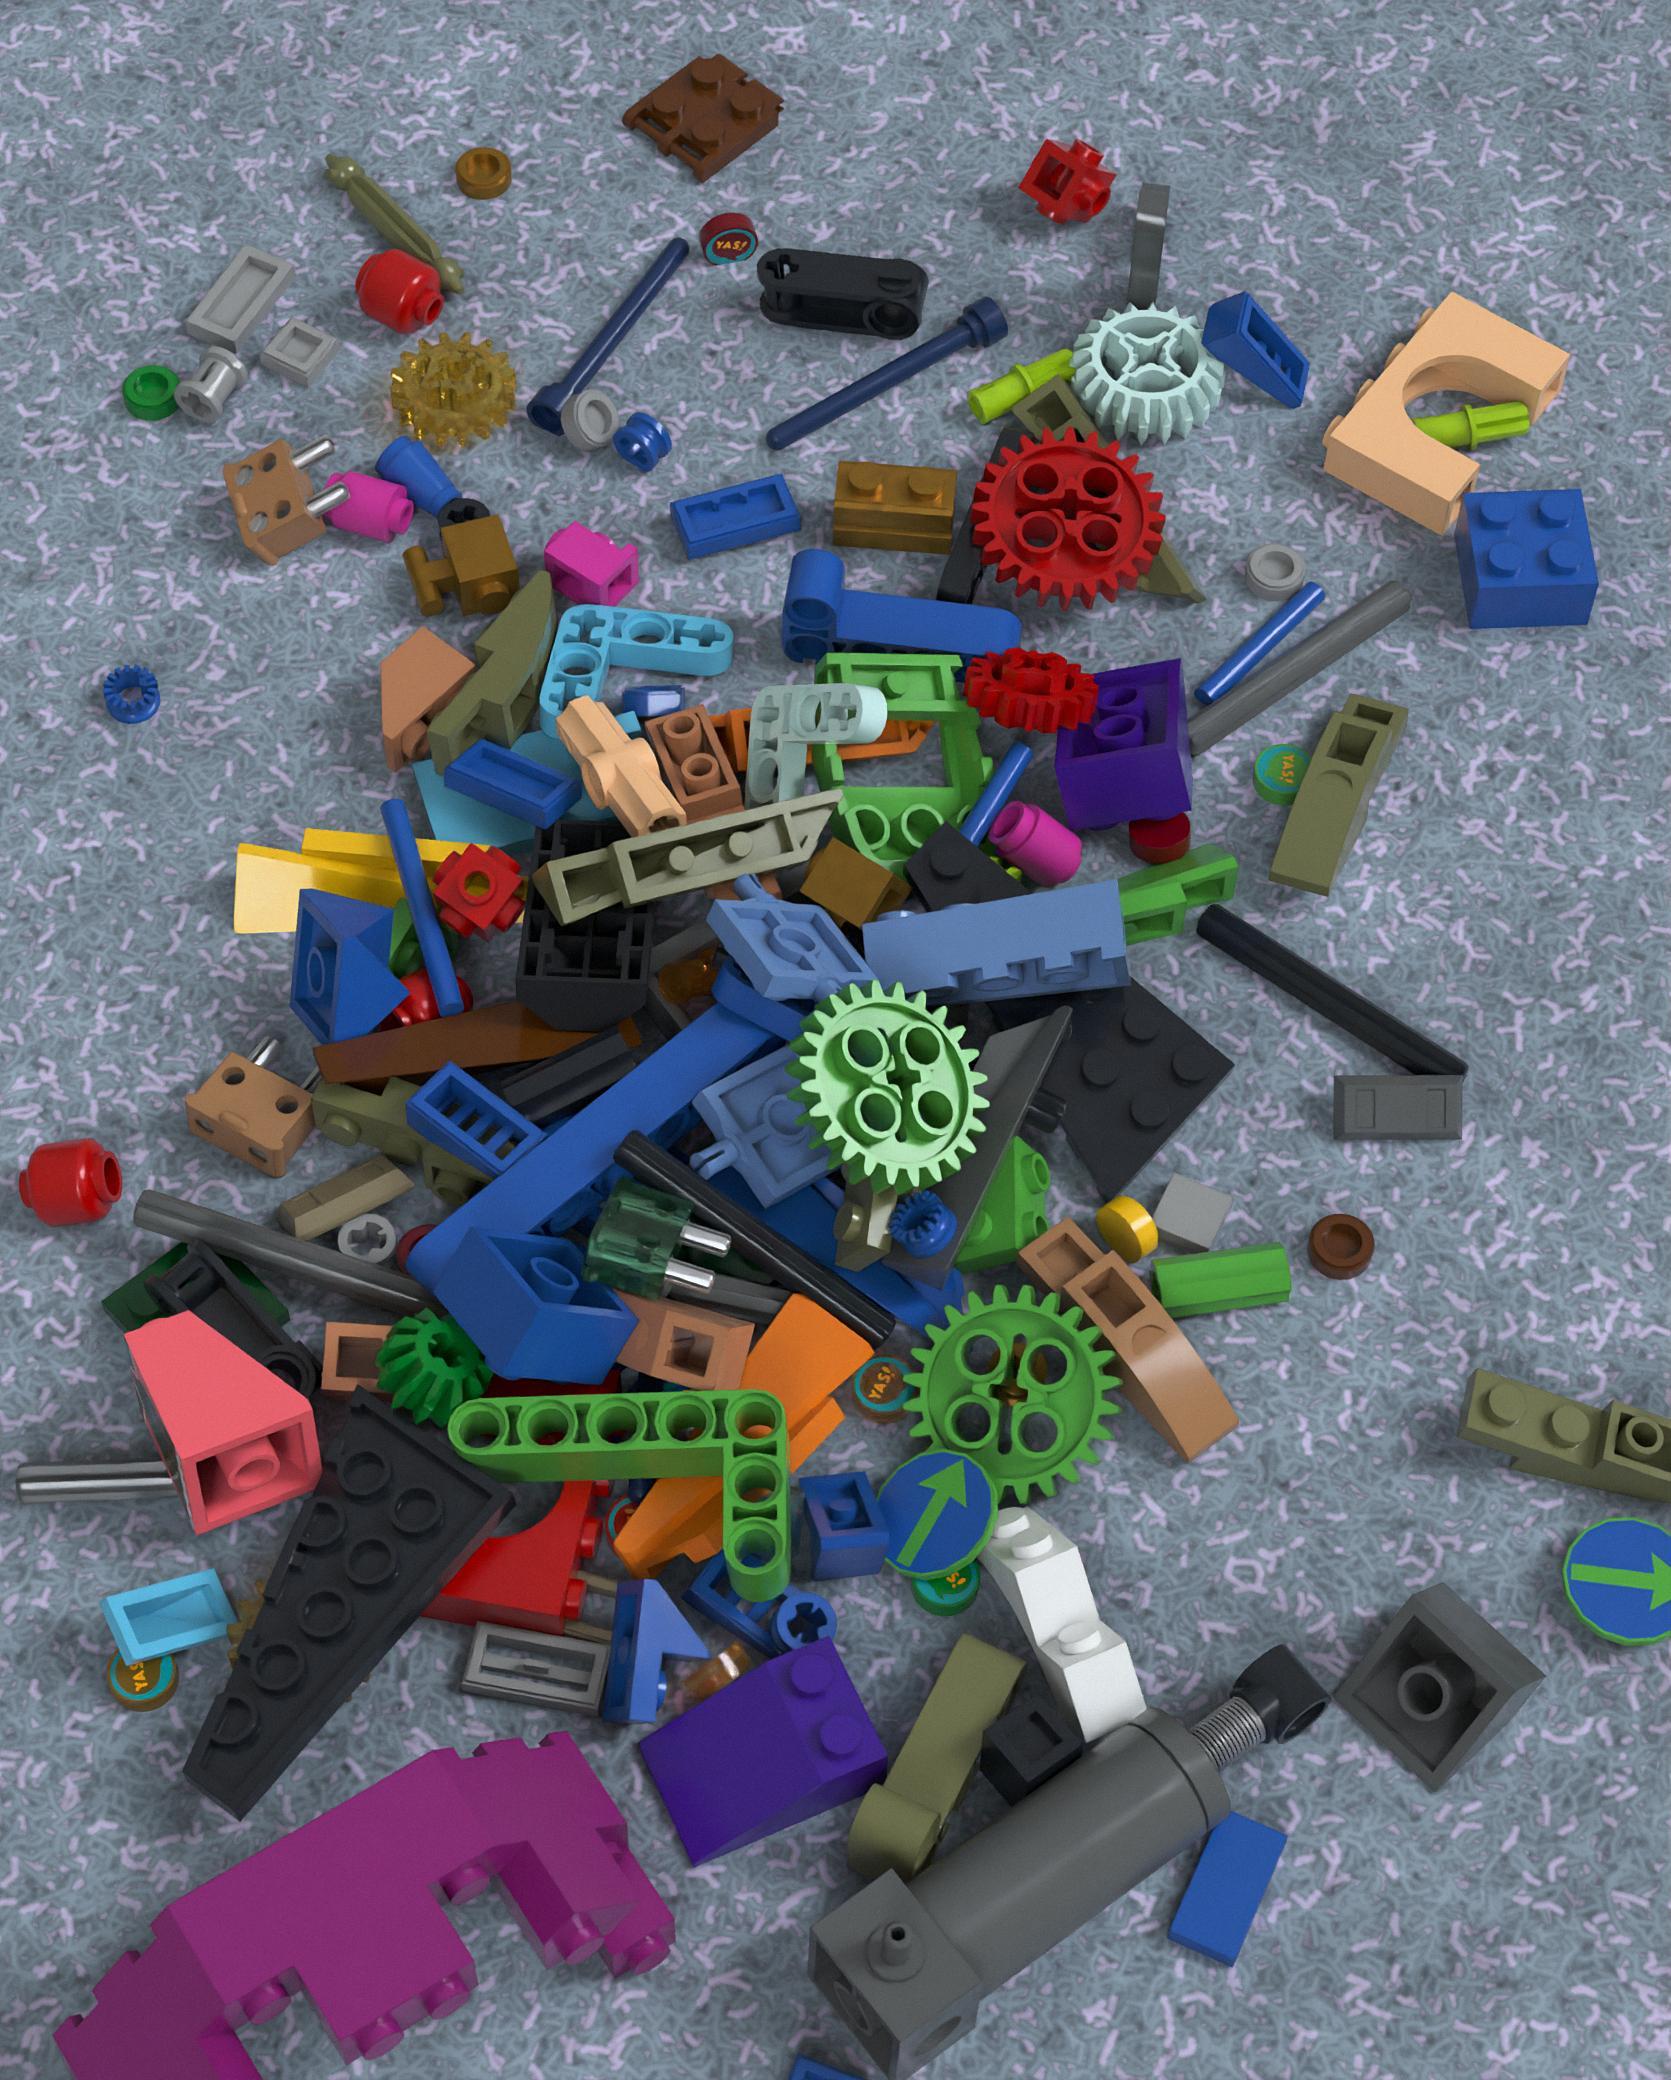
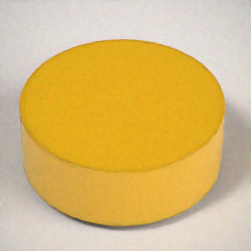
(1127, 1228)

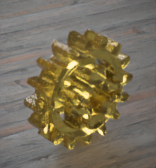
(453, 389)

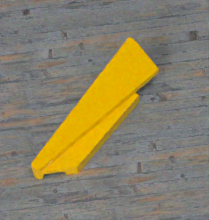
(331, 862)

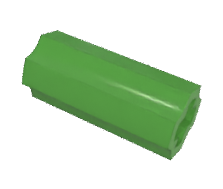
(1221, 1279)

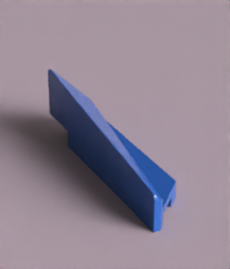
(808, 1223)

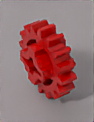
(1030, 690)

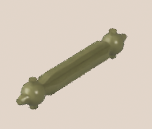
(391, 219)

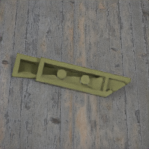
(1058, 408)
(686, 857)

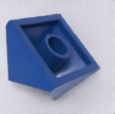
(342, 966)

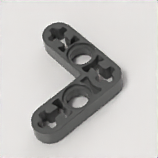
(1148, 245)

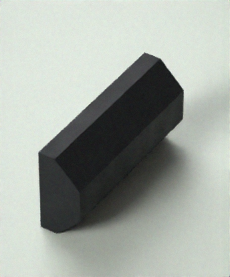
(591, 969)

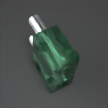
(641, 1239)

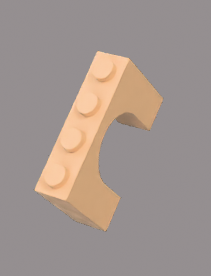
(1451, 349)

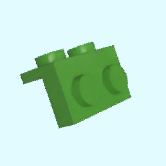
(1011, 1213)

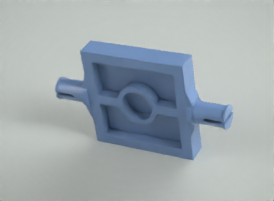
(786, 945)
(758, 1130)

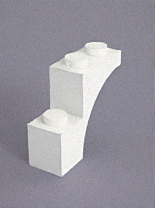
(1052, 1599)

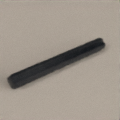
(1326, 995)
(754, 1238)

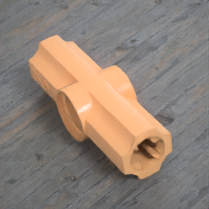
(618, 769)

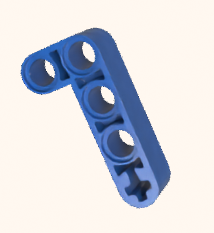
(828, 618)

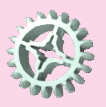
(1149, 387)

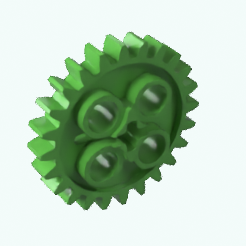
(887, 1087)
(1073, 1402)

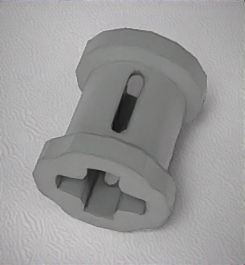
(211, 384)

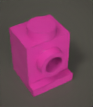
(590, 566)

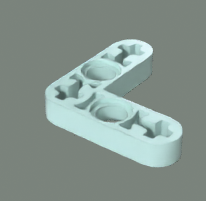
(785, 724)

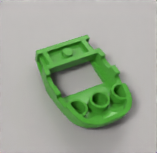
(897, 821)

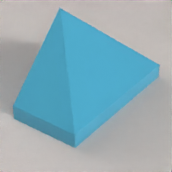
(168, 1616)

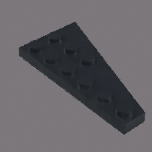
(1125, 1058)
(354, 1575)

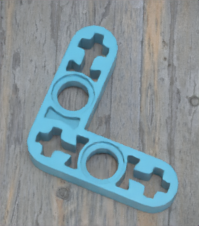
(613, 644)

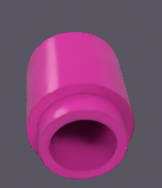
(374, 508)
(1036, 844)

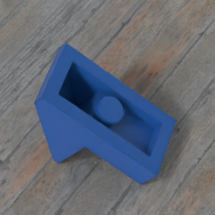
(844, 1526)
(644, 1633)

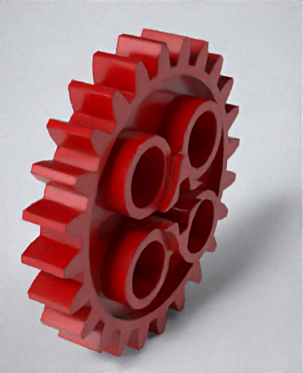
(1067, 565)

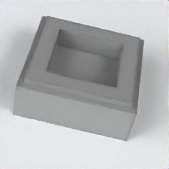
(300, 352)
(1191, 1214)

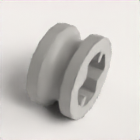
(360, 1229)

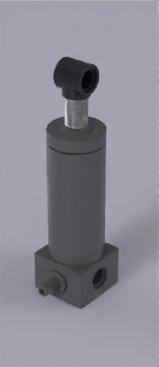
(922, 1954)

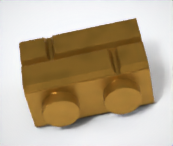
(894, 507)

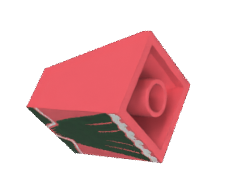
(221, 1421)

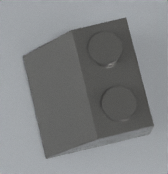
(1438, 1684)

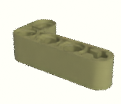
(907, 1816)

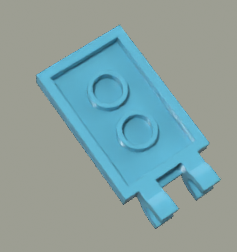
(466, 820)

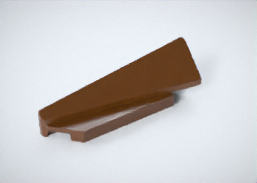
(472, 1040)

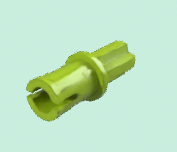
(1005, 392)
(1476, 425)

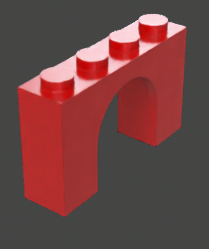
(533, 1574)

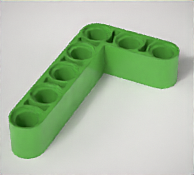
(652, 1454)

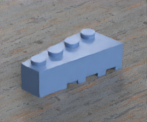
(1004, 946)

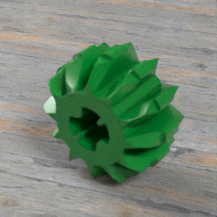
(431, 1367)

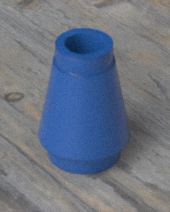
(416, 469)

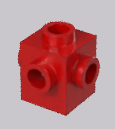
(1068, 181)
(479, 914)

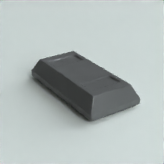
(1397, 1107)

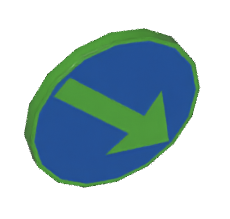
(937, 1513)
(1621, 1580)

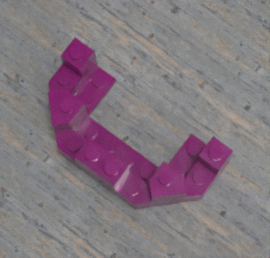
(359, 1918)

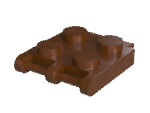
(708, 111)

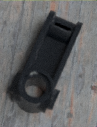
(843, 292)
(234, 1313)

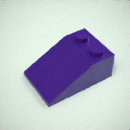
(1131, 753)
(765, 1753)

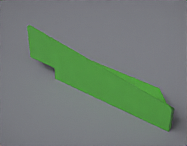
(1158, 895)

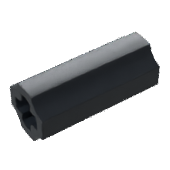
(569, 1078)

